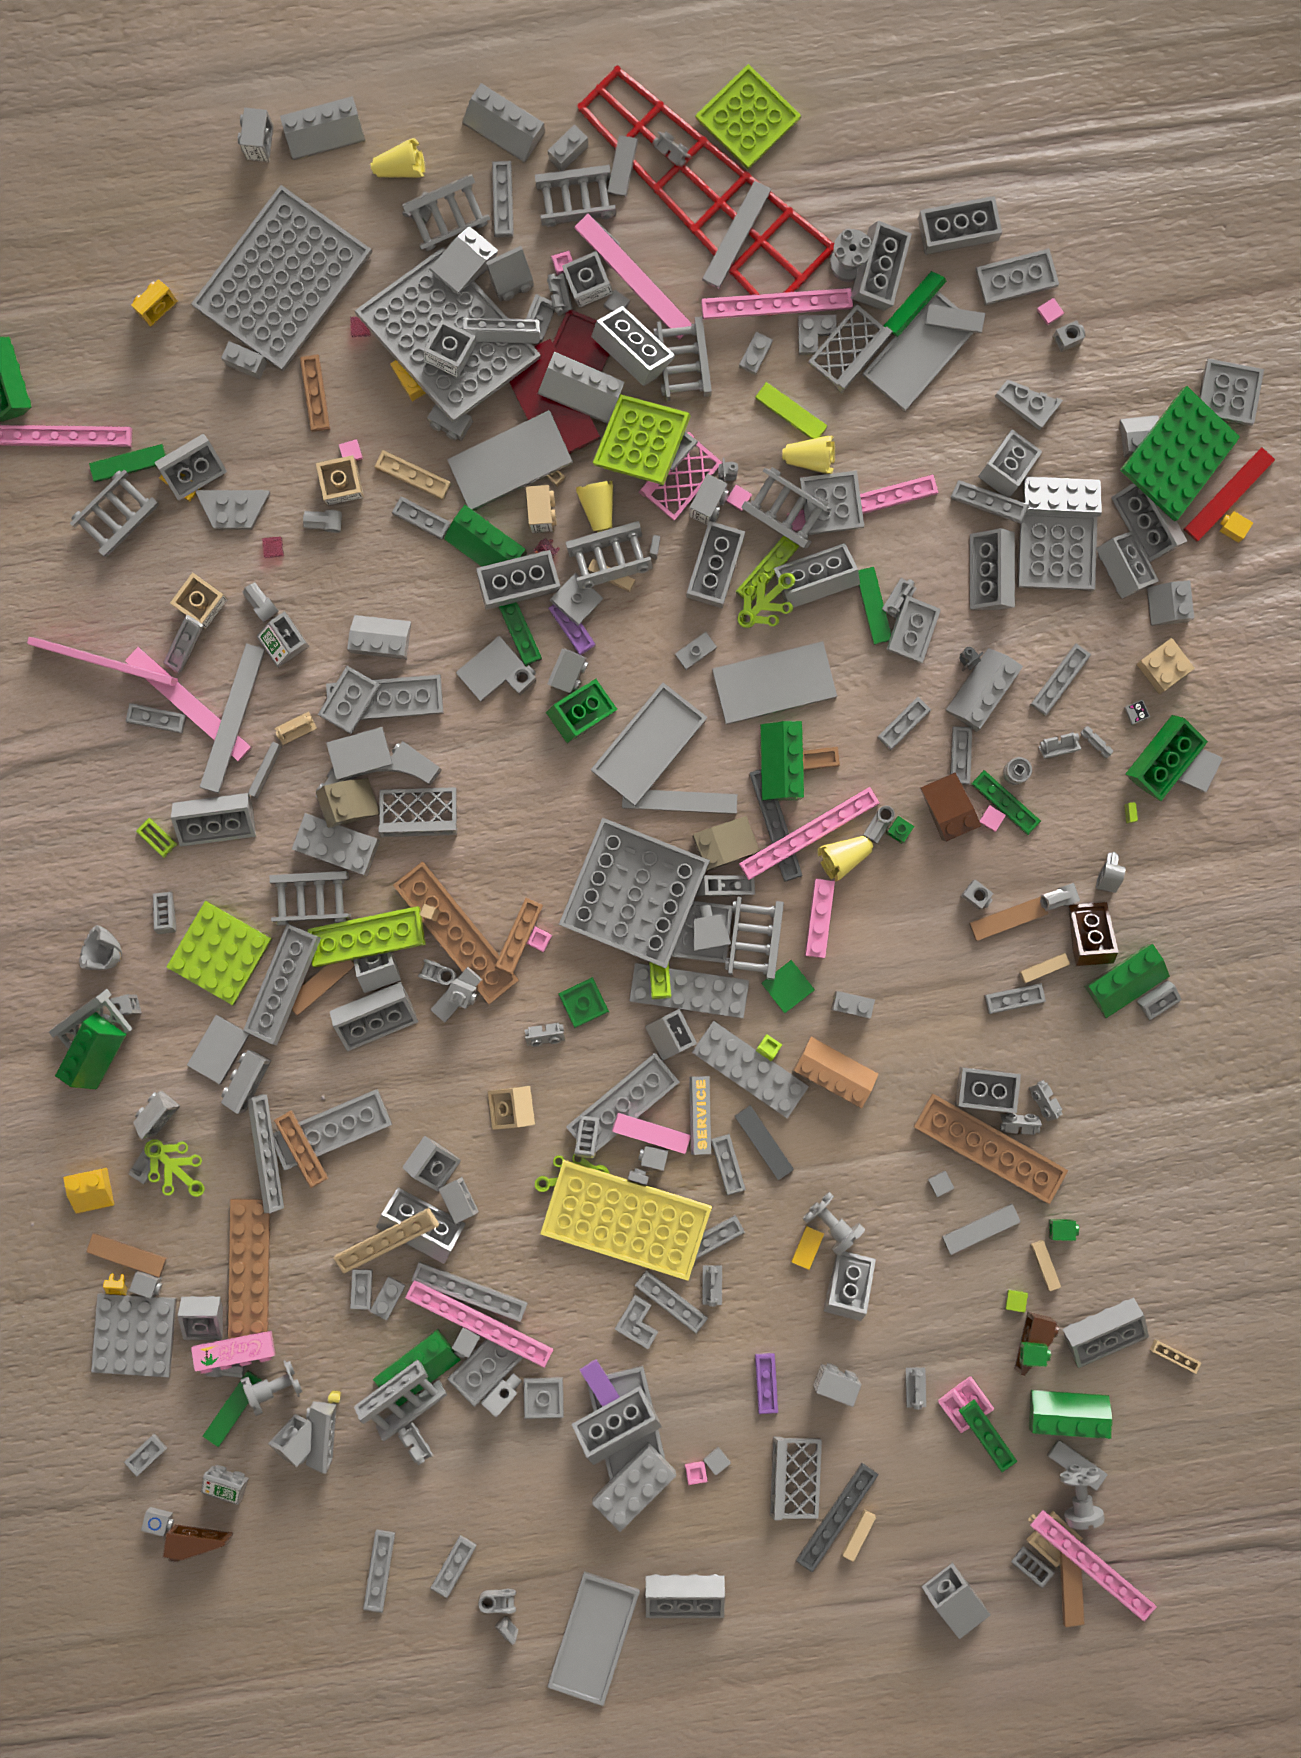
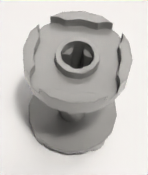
(850, 251)
(838, 1228)
(264, 1390)
(1083, 1511)

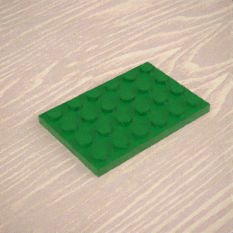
(1180, 453)

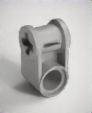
(434, 972)
(499, 1601)

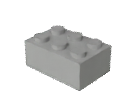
(988, 1090)

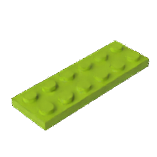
(368, 936)

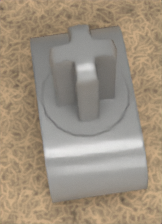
(1111, 874)

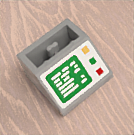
(282, 639)
(224, 1484)

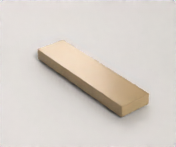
(412, 475)

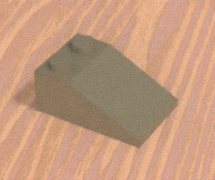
(347, 802)
(726, 842)

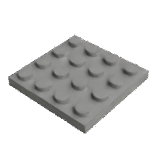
(1057, 552)
(133, 1335)

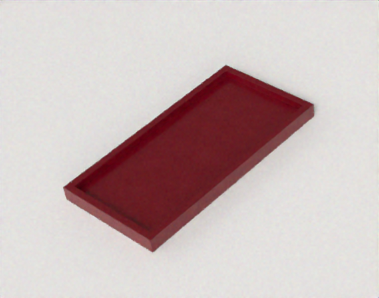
(576, 343)
(575, 427)

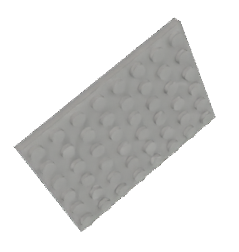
(281, 277)
(406, 318)

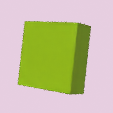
(1131, 812)
(768, 1047)
(1016, 1300)

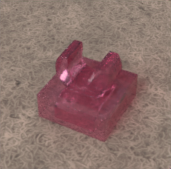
(545, 545)

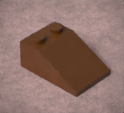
(950, 807)
(1092, 934)
(1036, 1330)
(190, 1541)

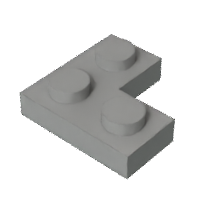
(810, 328)
(632, 1325)

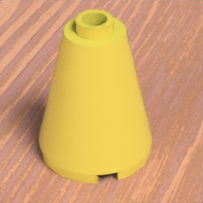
(400, 161)
(811, 454)
(597, 504)
(843, 856)

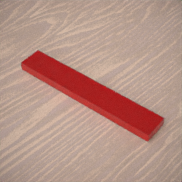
(1229, 494)

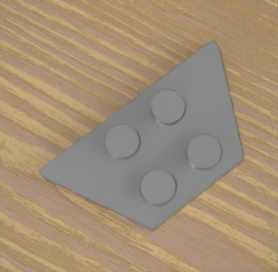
(233, 507)

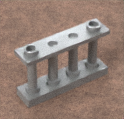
(570, 177)
(447, 192)
(700, 366)
(769, 517)
(133, 519)
(613, 538)
(300, 881)
(772, 930)
(393, 1390)

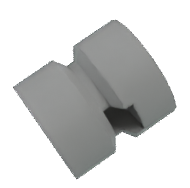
(1017, 771)

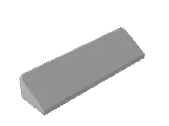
(503, 330)

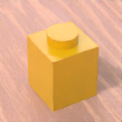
(1235, 526)

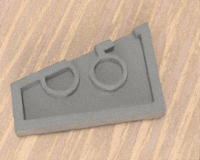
(1030, 405)

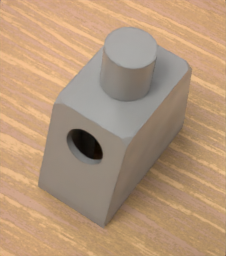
(709, 930)
(493, 1400)

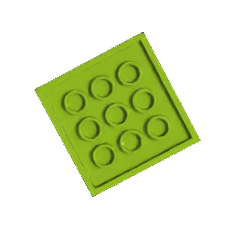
(748, 116)
(641, 439)
(219, 953)

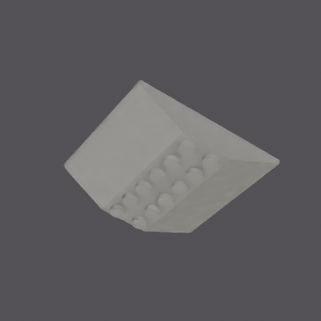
(634, 892)

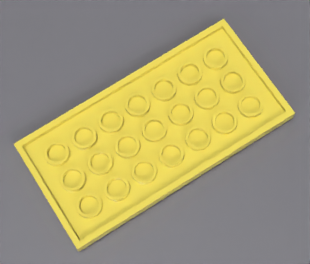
(626, 1220)

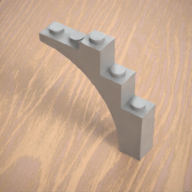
(404, 760)

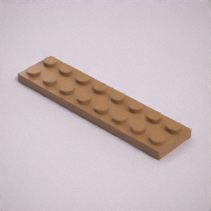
(455, 931)
(990, 1148)
(248, 1268)

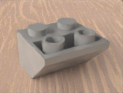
(671, 1034)

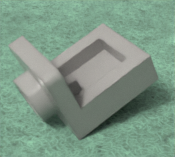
(638, 1176)

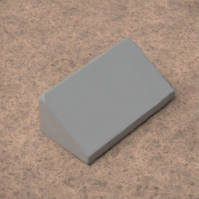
(1159, 1000)

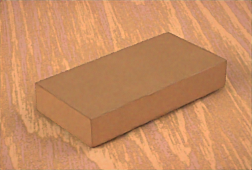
(820, 758)

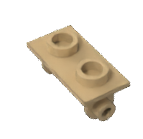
(295, 728)

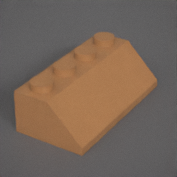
(836, 1072)

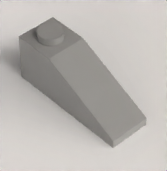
(726, 886)

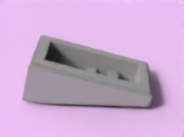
(163, 929)
(587, 1154)
(1049, 1571)
(507, 1630)

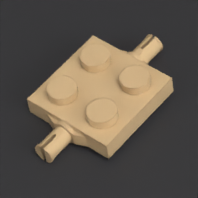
(1048, 1550)

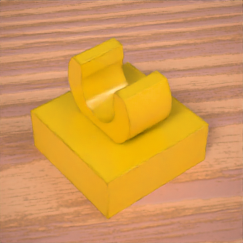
(115, 1287)

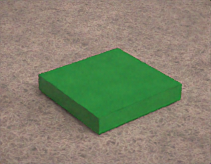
(788, 987)
(583, 1002)

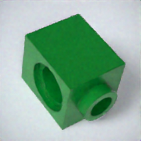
(900, 830)
(1063, 1229)
(1034, 1354)

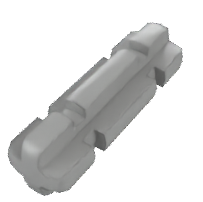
(1096, 742)

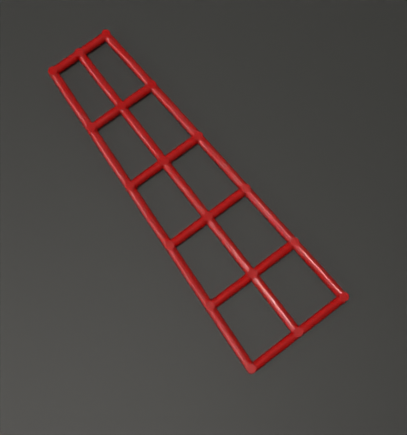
(719, 202)

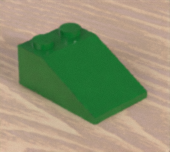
(581, 710)

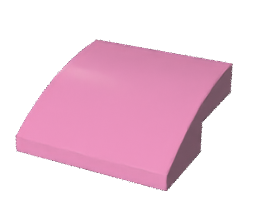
(959, 1397)

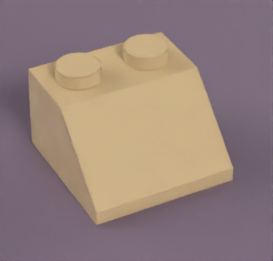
(511, 1107)

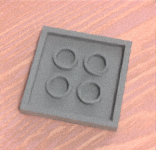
(1232, 390)
(844, 499)
(685, 945)

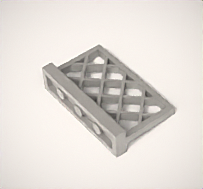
(862, 359)
(414, 828)
(86, 1011)
(779, 1481)

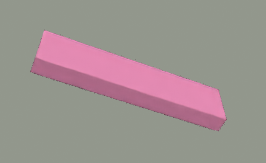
(651, 1133)

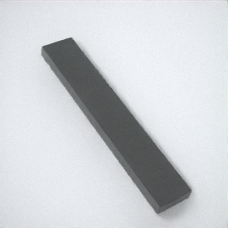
(776, 827)
(837, 1517)

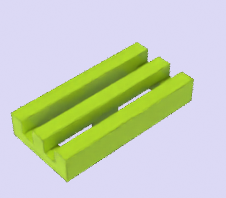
(167, 848)

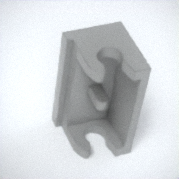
(541, 310)
(128, 1004)
(142, 1166)
(458, 1200)

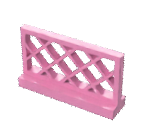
(650, 487)

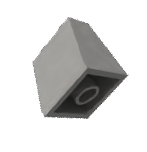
(955, 1601)

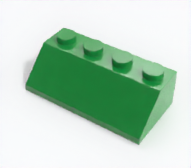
(13, 393)
(481, 539)
(1166, 757)
(782, 760)
(1128, 980)
(90, 1053)
(433, 1353)
(1070, 1414)

